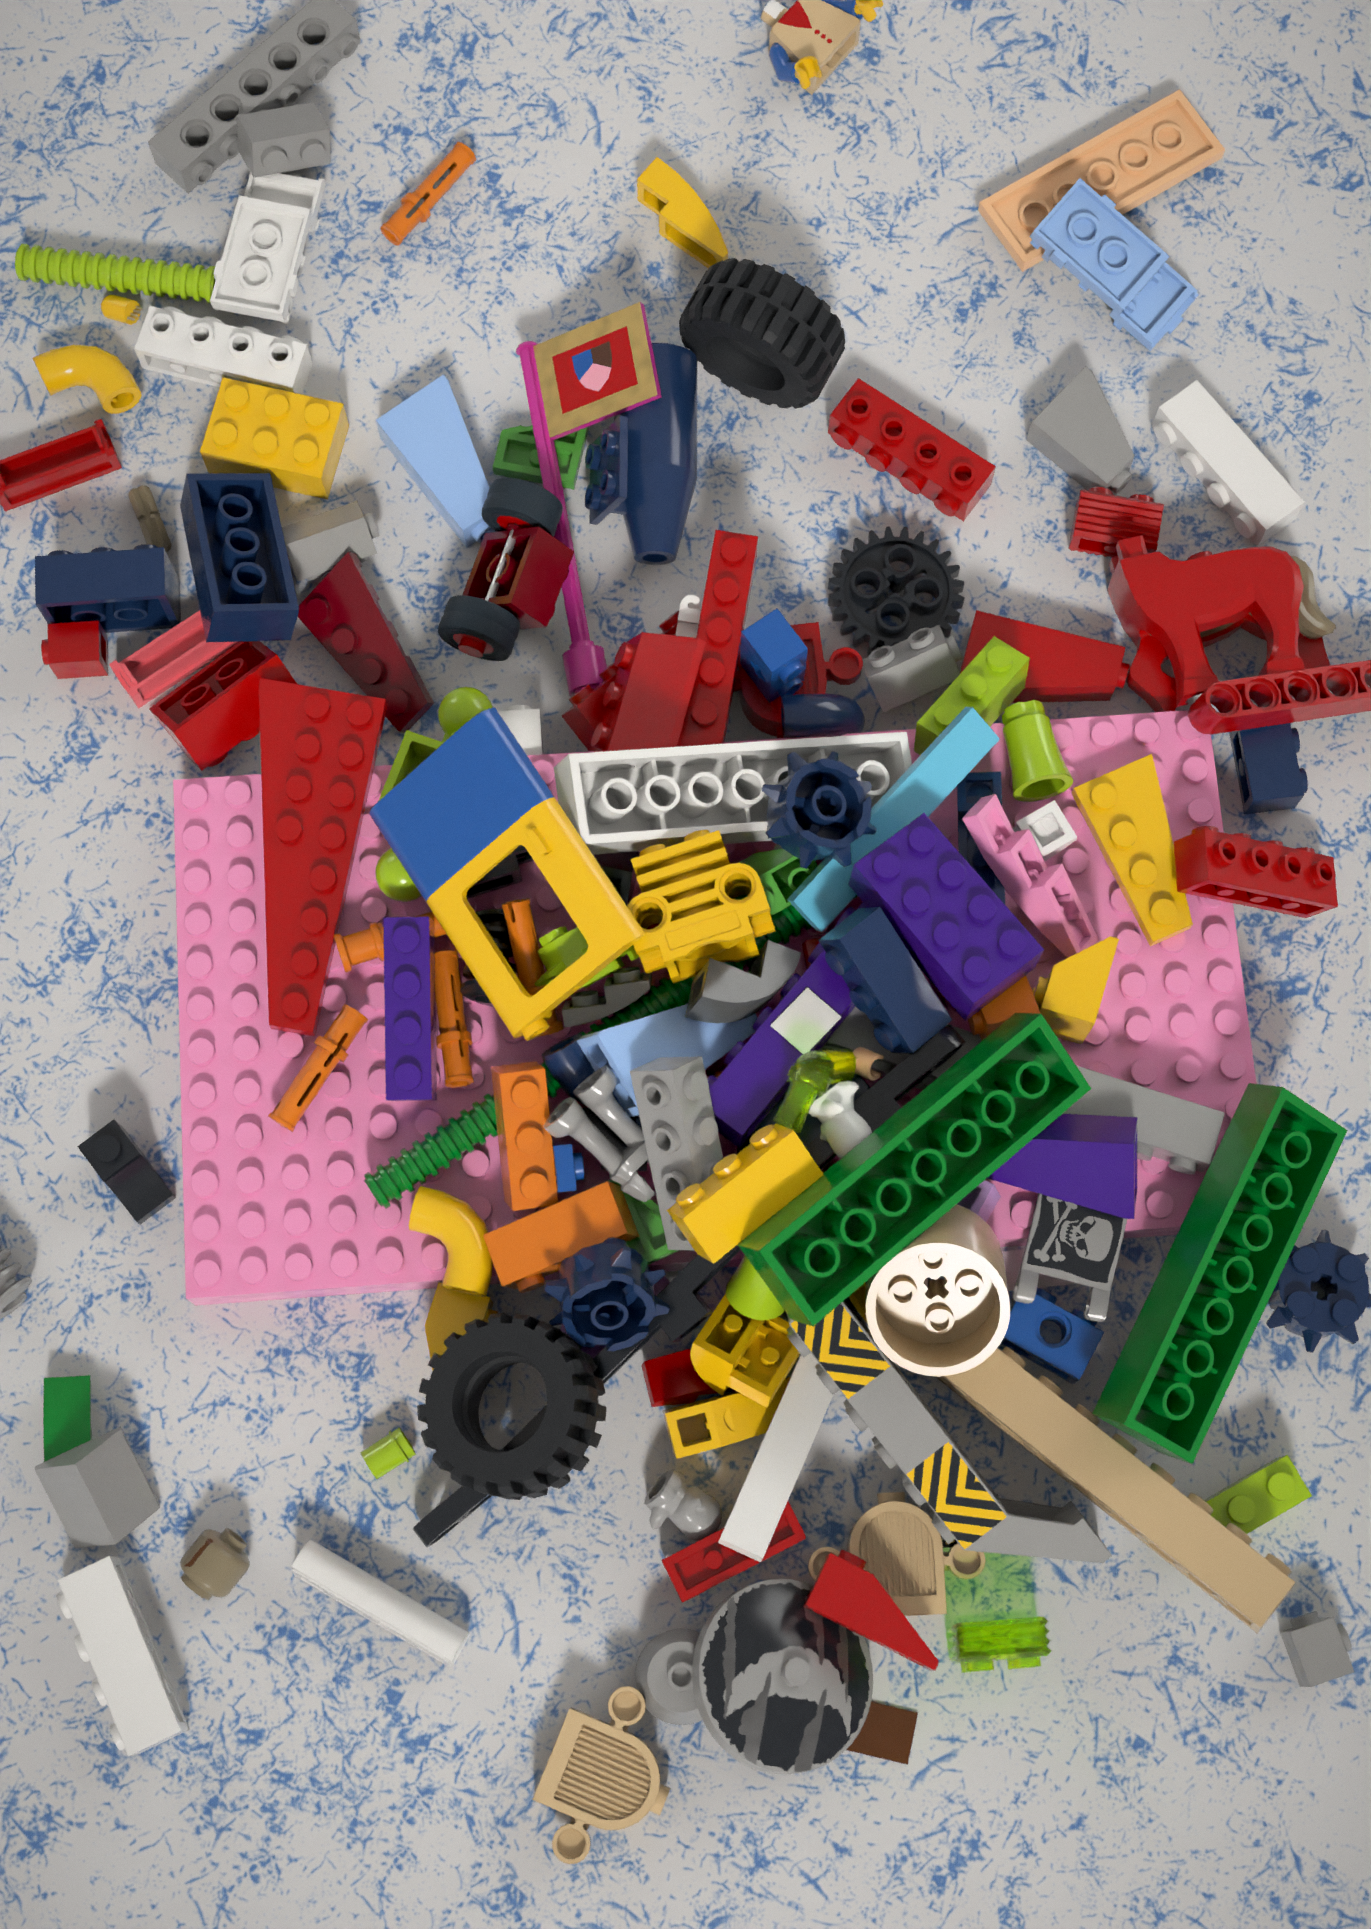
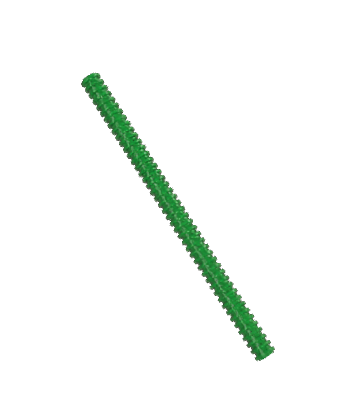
(480, 1121)

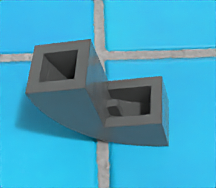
(730, 994)

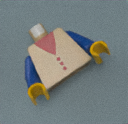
(814, 37)

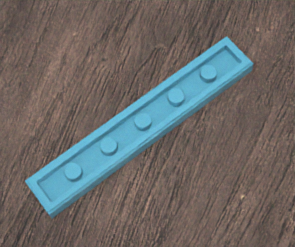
(914, 793)

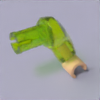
(813, 1075)

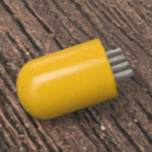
(121, 309)

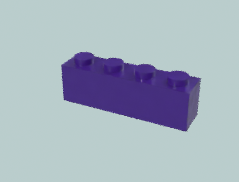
(410, 1009)

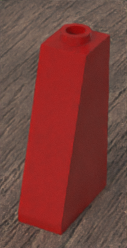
(1060, 663)

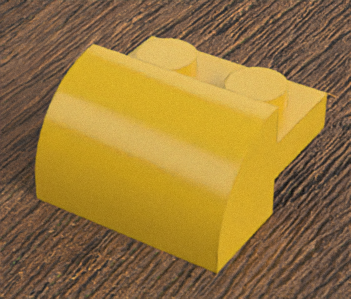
(743, 1353)

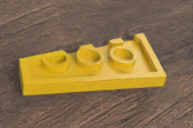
(1136, 841)

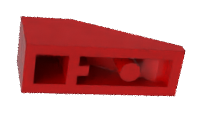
(861, 1604)

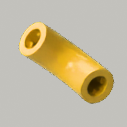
(91, 368)
(461, 1233)

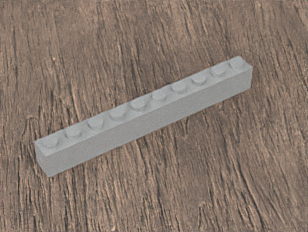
(1167, 1124)

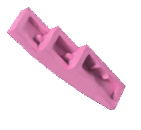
(1038, 890)

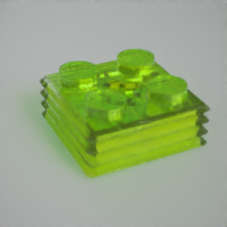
(1015, 1640)

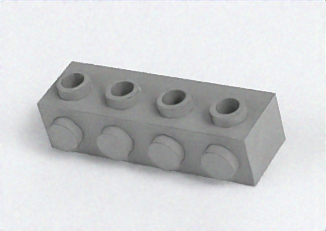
(688, 1119)

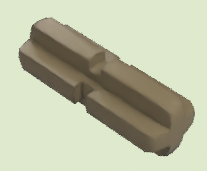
(149, 517)

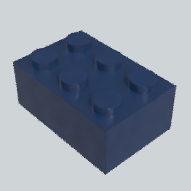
(117, 588)

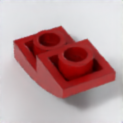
(674, 1380)

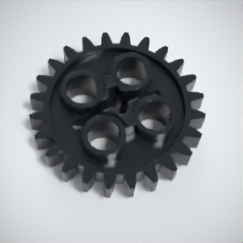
(872, 566)

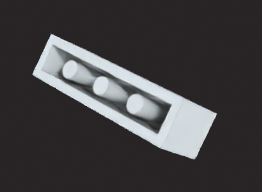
(1226, 463)
(121, 1655)

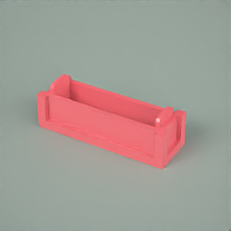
(167, 660)

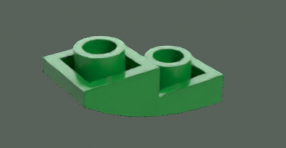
(66, 1414)

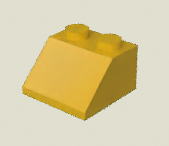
(1075, 990)

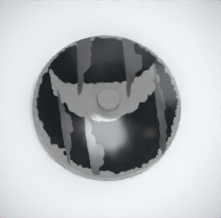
(780, 1679)

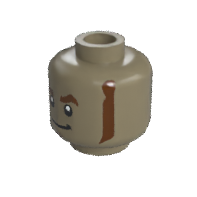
(214, 1563)

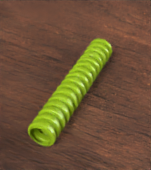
(114, 272)

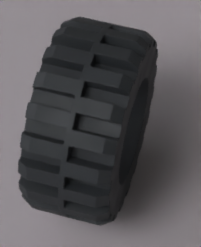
(762, 333)
(456, 1393)

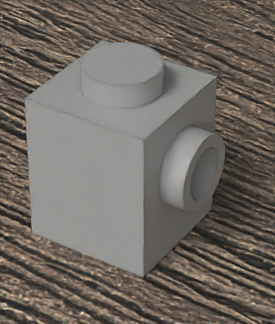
(1317, 1649)

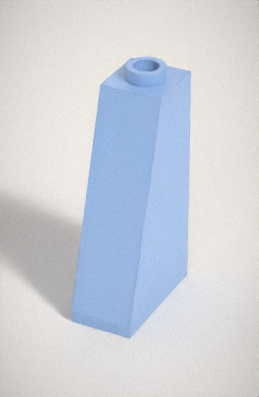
(438, 454)
(656, 1037)

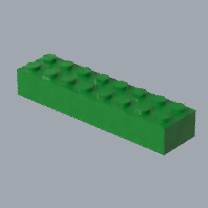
(915, 1167)
(1220, 1272)

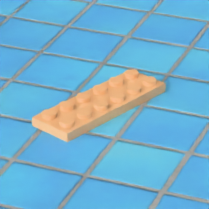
(1123, 163)

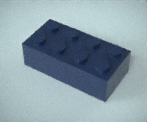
(238, 557)

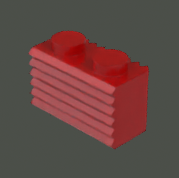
(1106, 518)

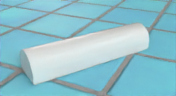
(380, 1603)

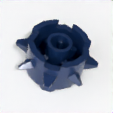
(818, 809)
(1344, 1285)
(606, 1295)

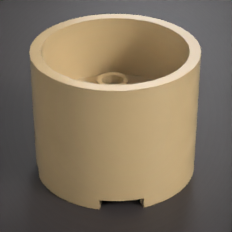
(944, 1322)

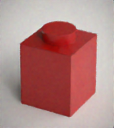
(76, 649)

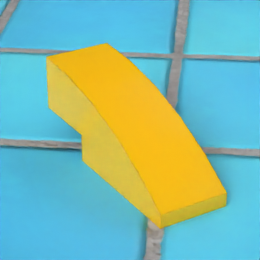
(681, 213)

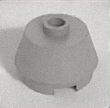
(665, 1676)

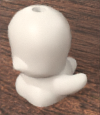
(840, 1123)

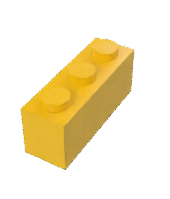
(744, 1191)

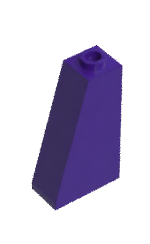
(1080, 1162)

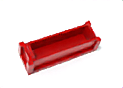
(57, 466)
(711, 1563)

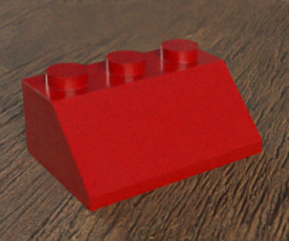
(649, 692)
(220, 703)

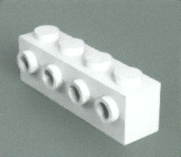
(212, 350)

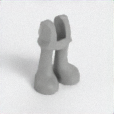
(571, 1120)

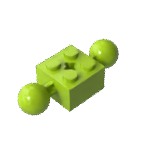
(453, 713)

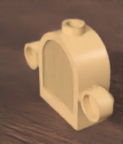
(905, 1555)
(600, 1775)

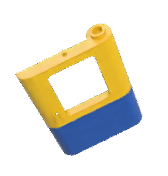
(464, 817)

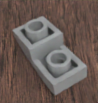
(619, 990)

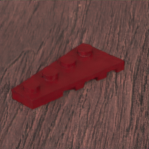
(355, 631)

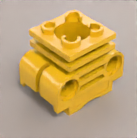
(692, 897)

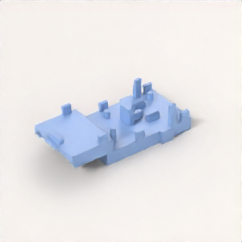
(1115, 263)

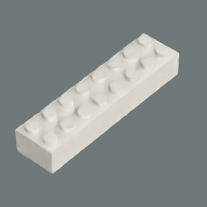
(666, 793)

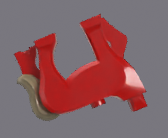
(1186, 605)

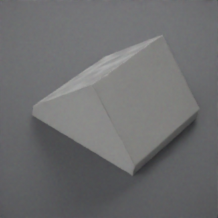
(98, 1490)

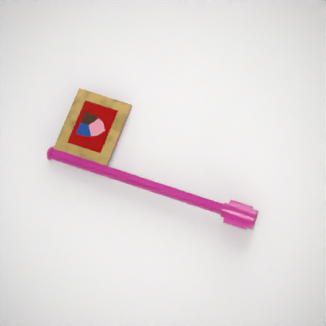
(571, 386)

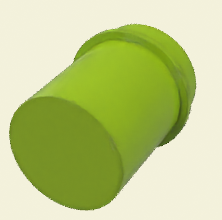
(388, 1453)

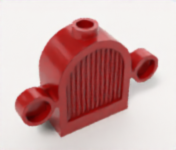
(842, 668)

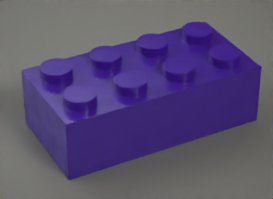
(946, 916)

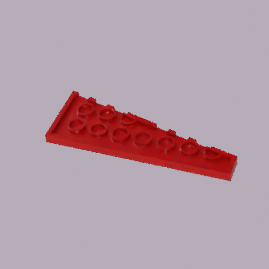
(314, 796)

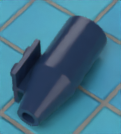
(649, 461)

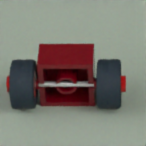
(513, 573)

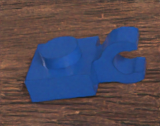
(568, 1167)

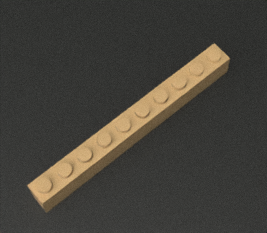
(1125, 1487)

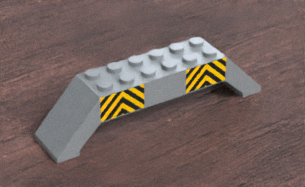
(932, 1461)

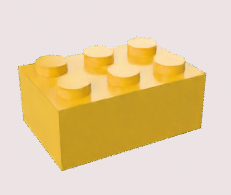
(276, 434)

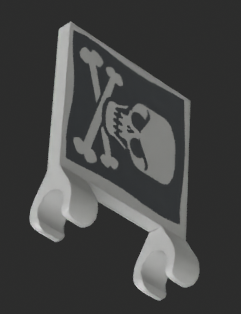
(1074, 1247)

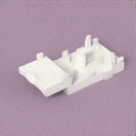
(267, 246)

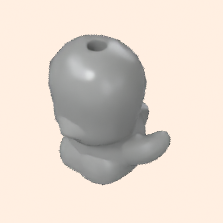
(689, 1508)

